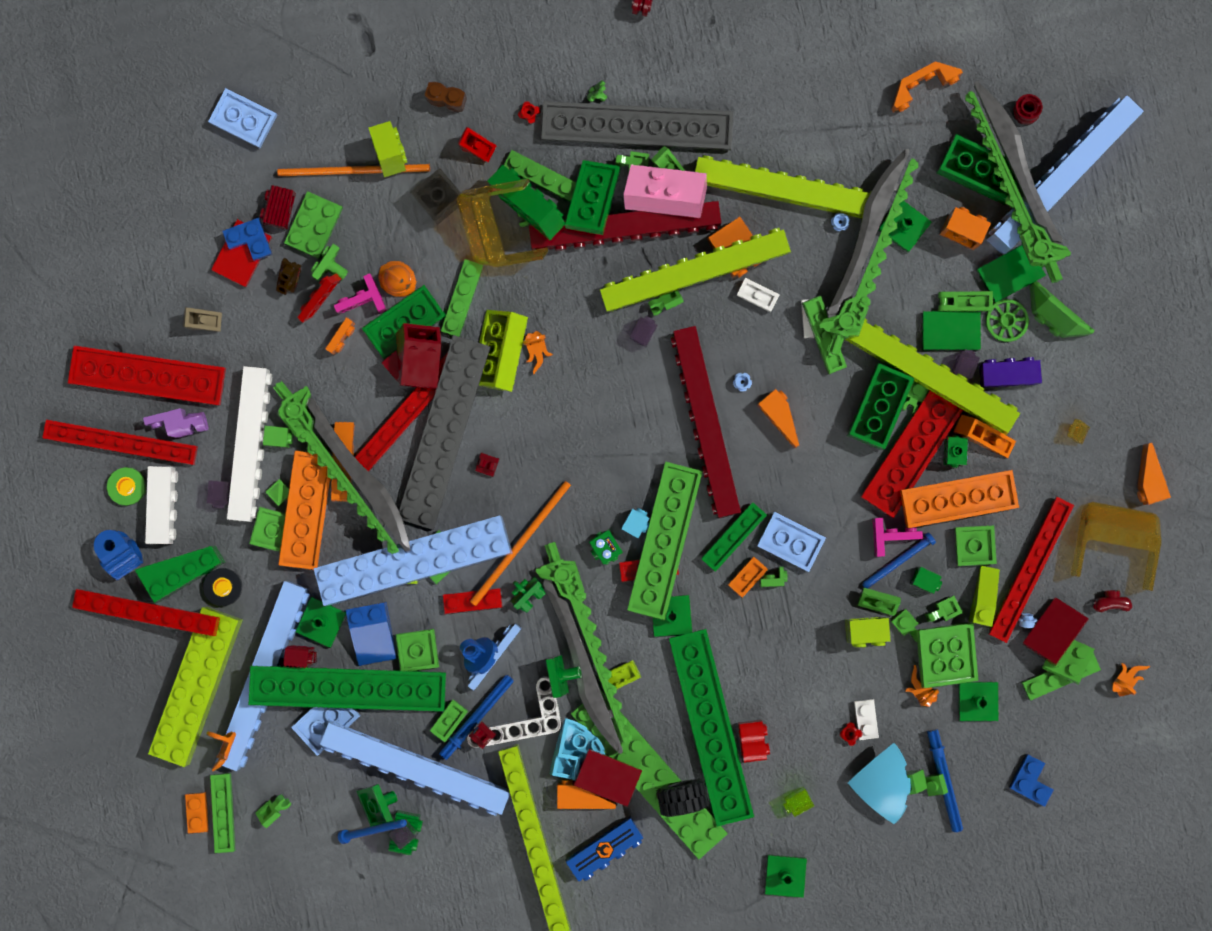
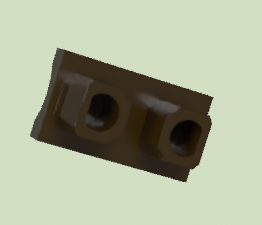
(288, 277)

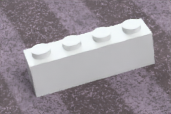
(160, 505)

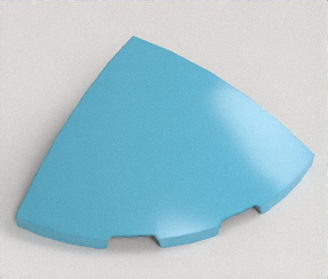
(572, 748)
(884, 784)

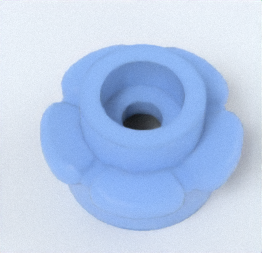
(835, 221)
(737, 382)
(1027, 620)

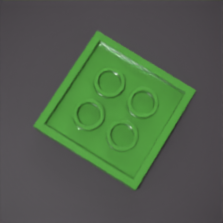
(947, 655)

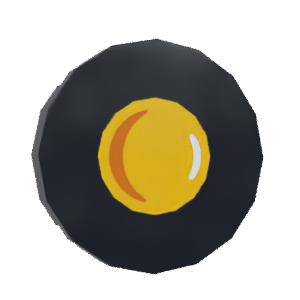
(222, 587)

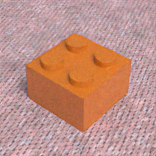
(965, 228)

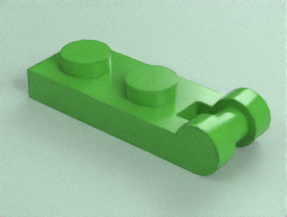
(966, 301)

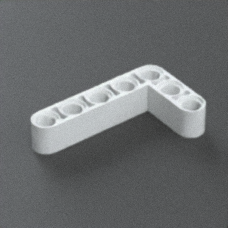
(523, 724)

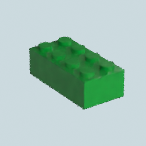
(970, 167)
(529, 203)
(880, 407)

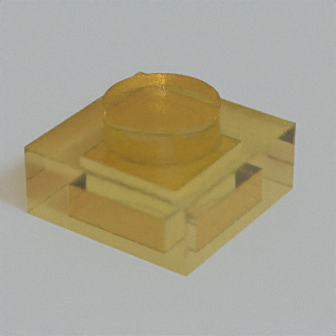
(1078, 431)

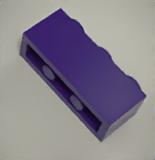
(1010, 372)

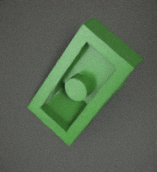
(666, 160)

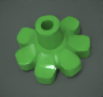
(597, 92)

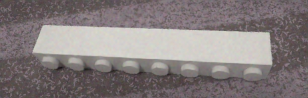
(248, 444)

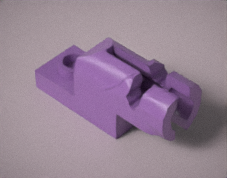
(177, 422)

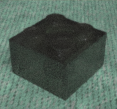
(437, 196)

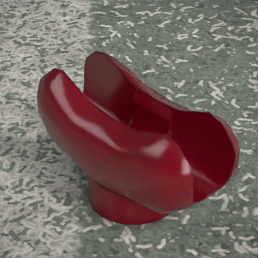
(1112, 600)

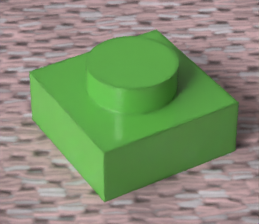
(936, 785)

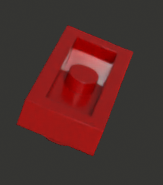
(476, 145)

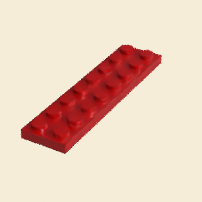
(147, 375)
(911, 453)

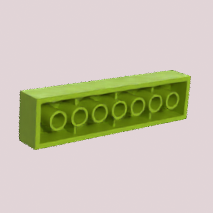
(194, 691)

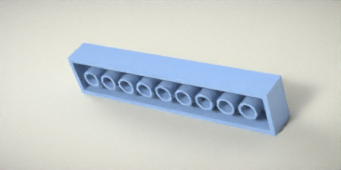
(1070, 167)
(427, 558)

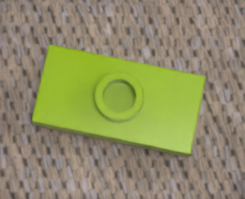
(624, 674)

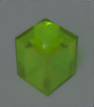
(798, 802)

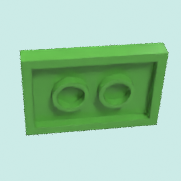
(313, 225)

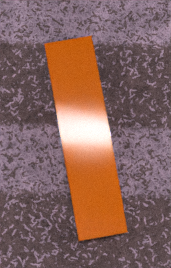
(345, 432)

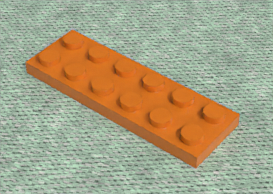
(959, 499)
(304, 512)

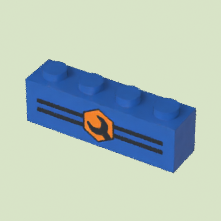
(605, 848)

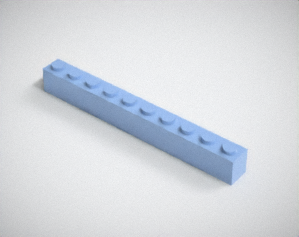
(270, 653)
(415, 767)

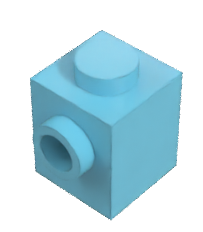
(636, 523)

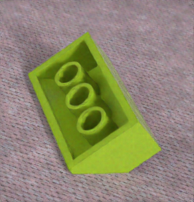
(505, 336)

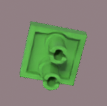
(328, 264)

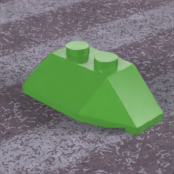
(1055, 314)

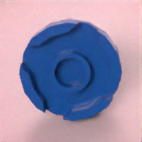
(479, 655)

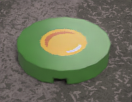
(126, 486)

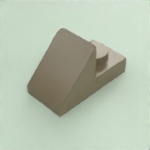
(202, 319)

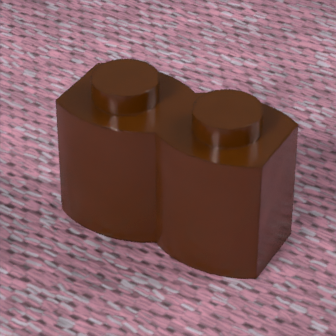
(450, 97)

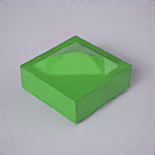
(278, 492)

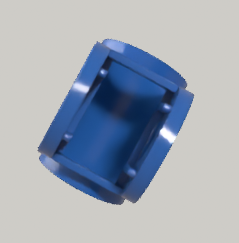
(120, 560)

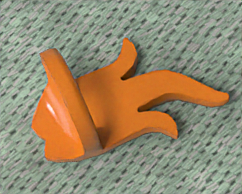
(536, 345)
(1125, 682)
(925, 696)
(228, 740)

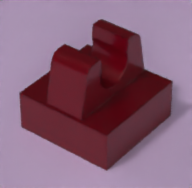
(487, 464)
(482, 735)

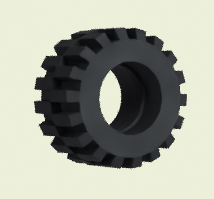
(682, 798)

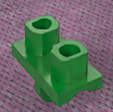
(524, 591)

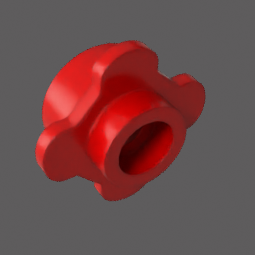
(529, 107)
(845, 734)

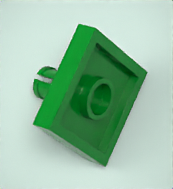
(910, 227)
(677, 618)
(321, 622)
(559, 675)
(978, 701)
(376, 804)
(785, 875)

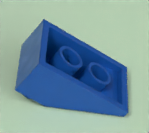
(371, 633)

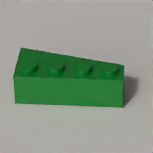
(174, 574)

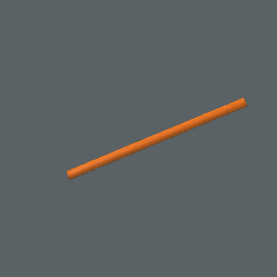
(346, 170)
(520, 543)

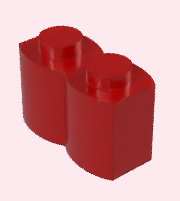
(753, 741)

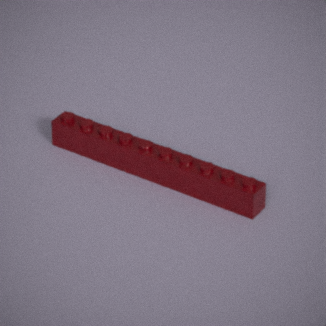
(631, 226)
(706, 421)

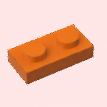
(336, 344)
(747, 577)
(197, 812)

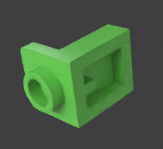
(769, 580)

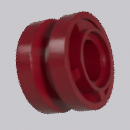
(643, 6)
(1033, 103)

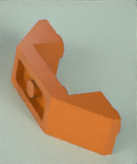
(945, 73)

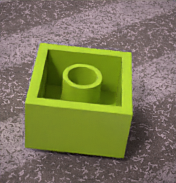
(388, 148)
(867, 630)

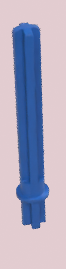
(459, 737)
(941, 766)

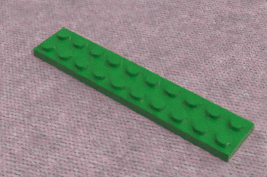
(347, 688)
(711, 727)

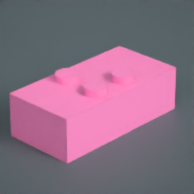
(665, 191)

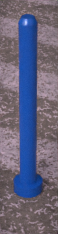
(900, 560)
(345, 836)

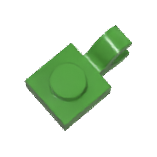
(635, 158)
(666, 300)
(946, 609)
(906, 624)
(270, 810)

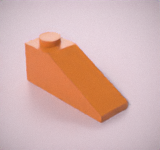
(779, 413)
(984, 435)
(1151, 480)
(577, 798)

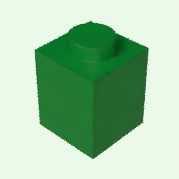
(926, 580)

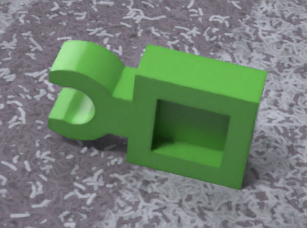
(916, 394)

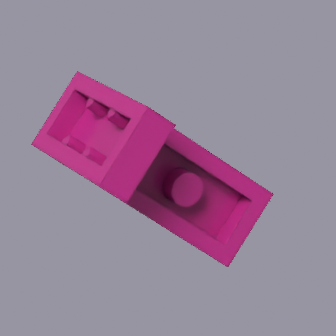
(362, 297)
(891, 534)

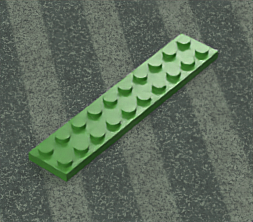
(695, 829)

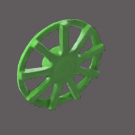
(1007, 320)

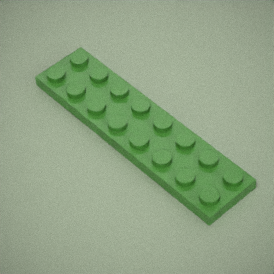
(664, 541)

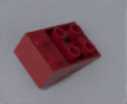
(418, 355)

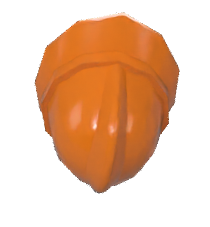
(397, 279)

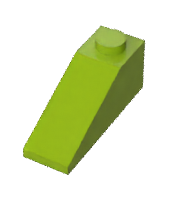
(985, 596)

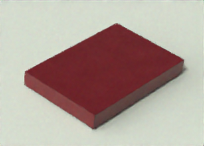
(1055, 631)
(607, 777)

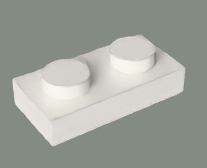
(757, 295)
(866, 718)

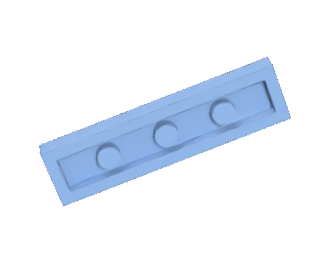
(510, 634)

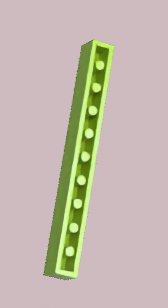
(782, 187)
(694, 271)
(936, 377)
(534, 838)

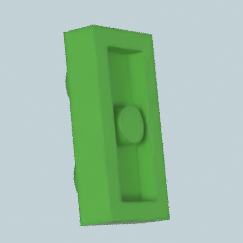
(879, 601)
(449, 720)

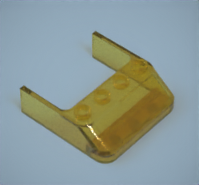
(482, 228)
(1122, 528)

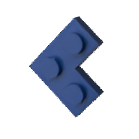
(251, 234)
(1026, 781)

